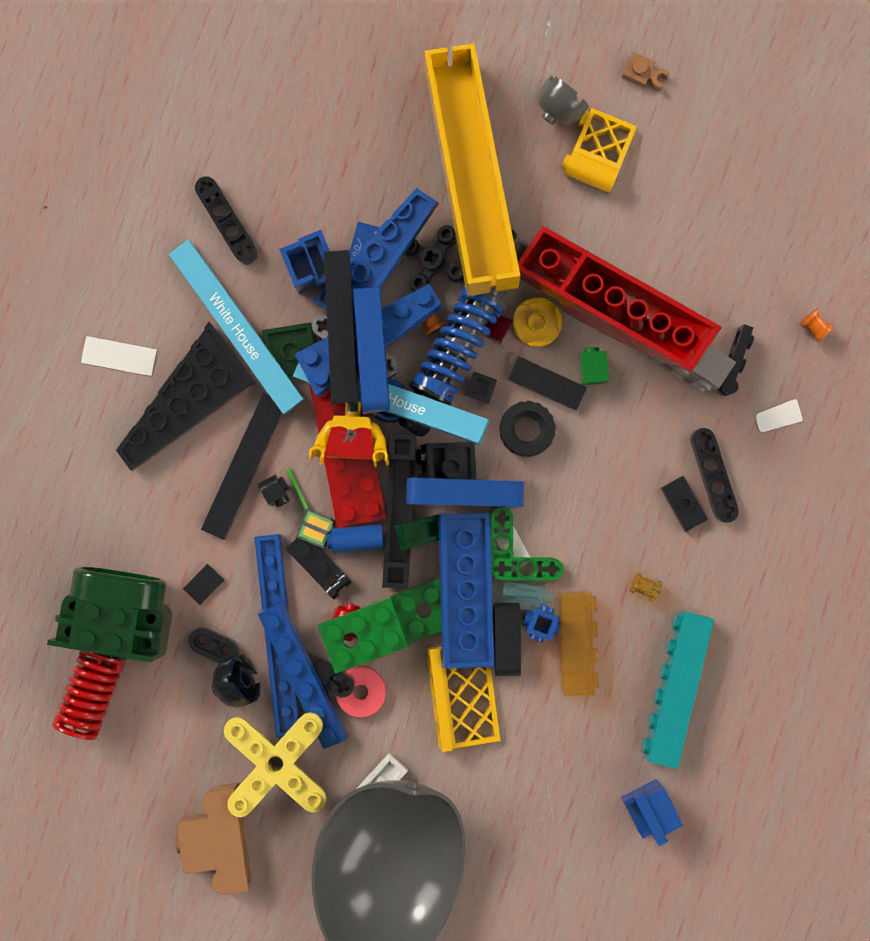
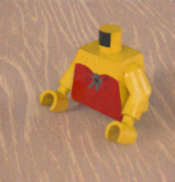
(350, 438)

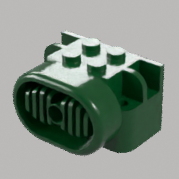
(114, 615)

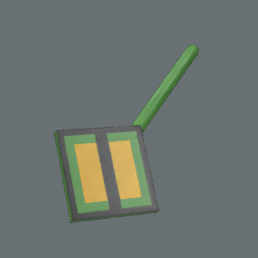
(314, 525)

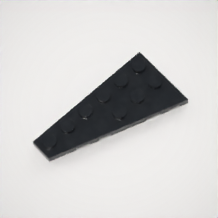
(193, 391)

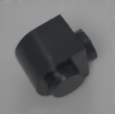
(274, 491)

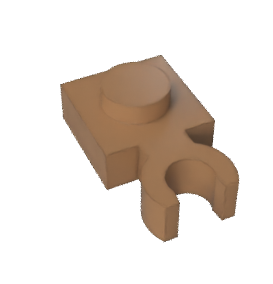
(640, 70)

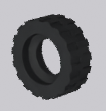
(545, 422)

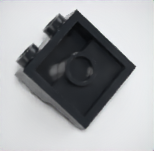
(447, 460)

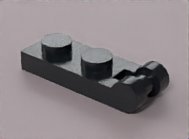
(742, 341)
(319, 566)

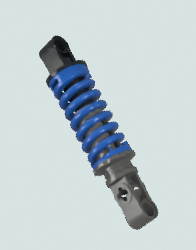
(457, 345)

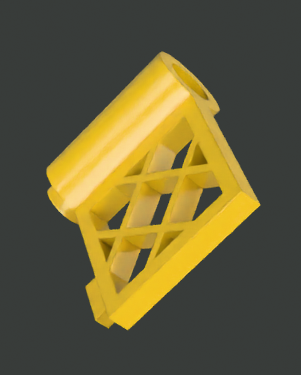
(587, 165)

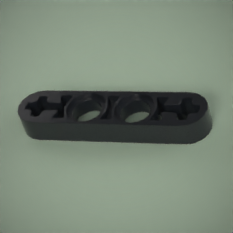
(226, 220)
(718, 473)

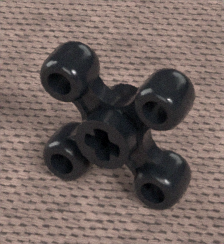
(442, 264)

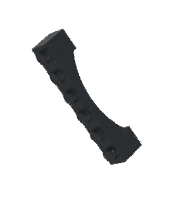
(401, 466)

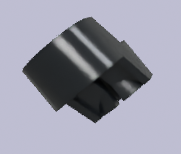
(341, 685)

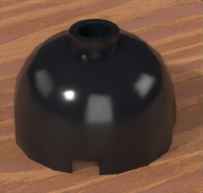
(235, 683)

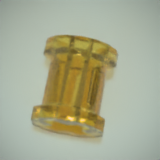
(645, 586)

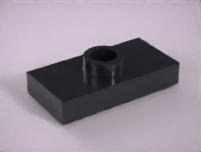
(684, 503)

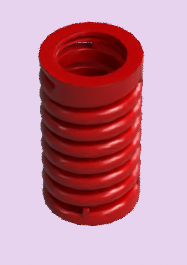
(83, 693)

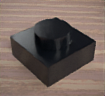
(481, 387)

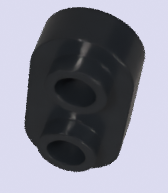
(214, 644)

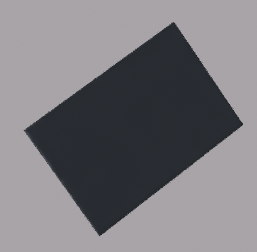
(203, 584)

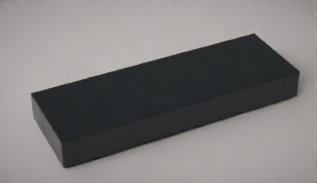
(547, 383)

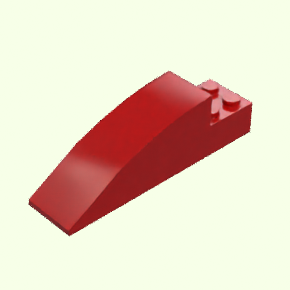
(615, 301)

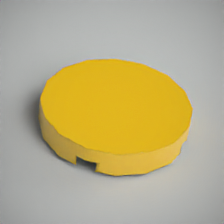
(537, 322)

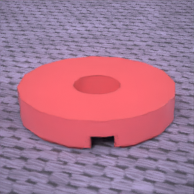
(376, 693)

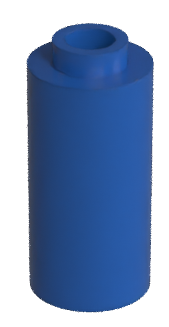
(356, 539)

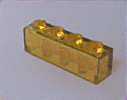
(576, 643)

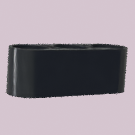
(507, 639)

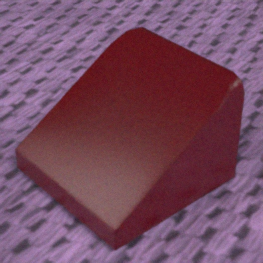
(499, 329)

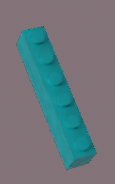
(678, 689)

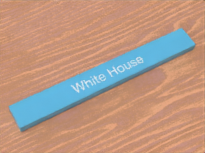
(236, 327)
(427, 412)

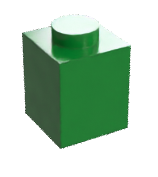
(593, 366)

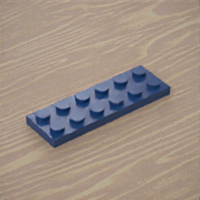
(466, 590)

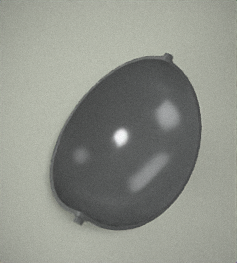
(388, 864)

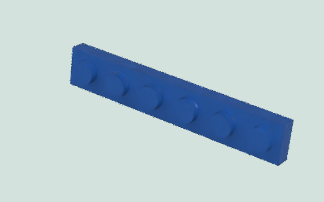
(302, 672)

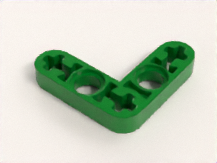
(507, 554)

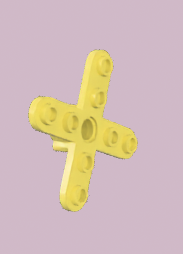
(265, 775)

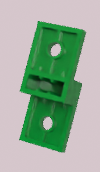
(382, 626)

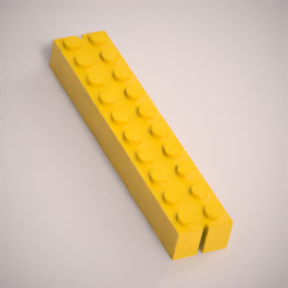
(471, 171)

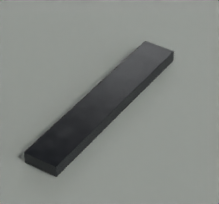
(340, 327)
(242, 468)

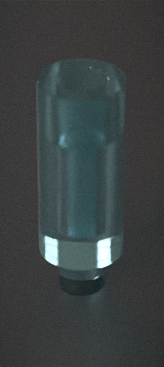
(525, 593)

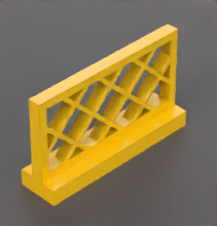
(442, 704)

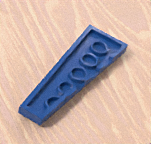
(388, 246)
(397, 319)

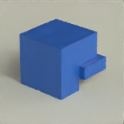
(306, 261)
(652, 811)

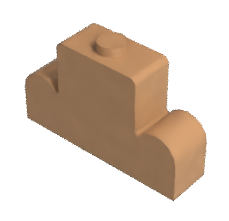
(216, 843)

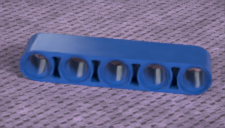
(371, 350)
(464, 492)

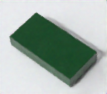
(418, 532)

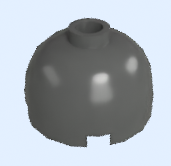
(560, 102)

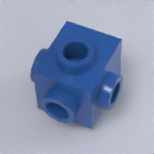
(543, 632)

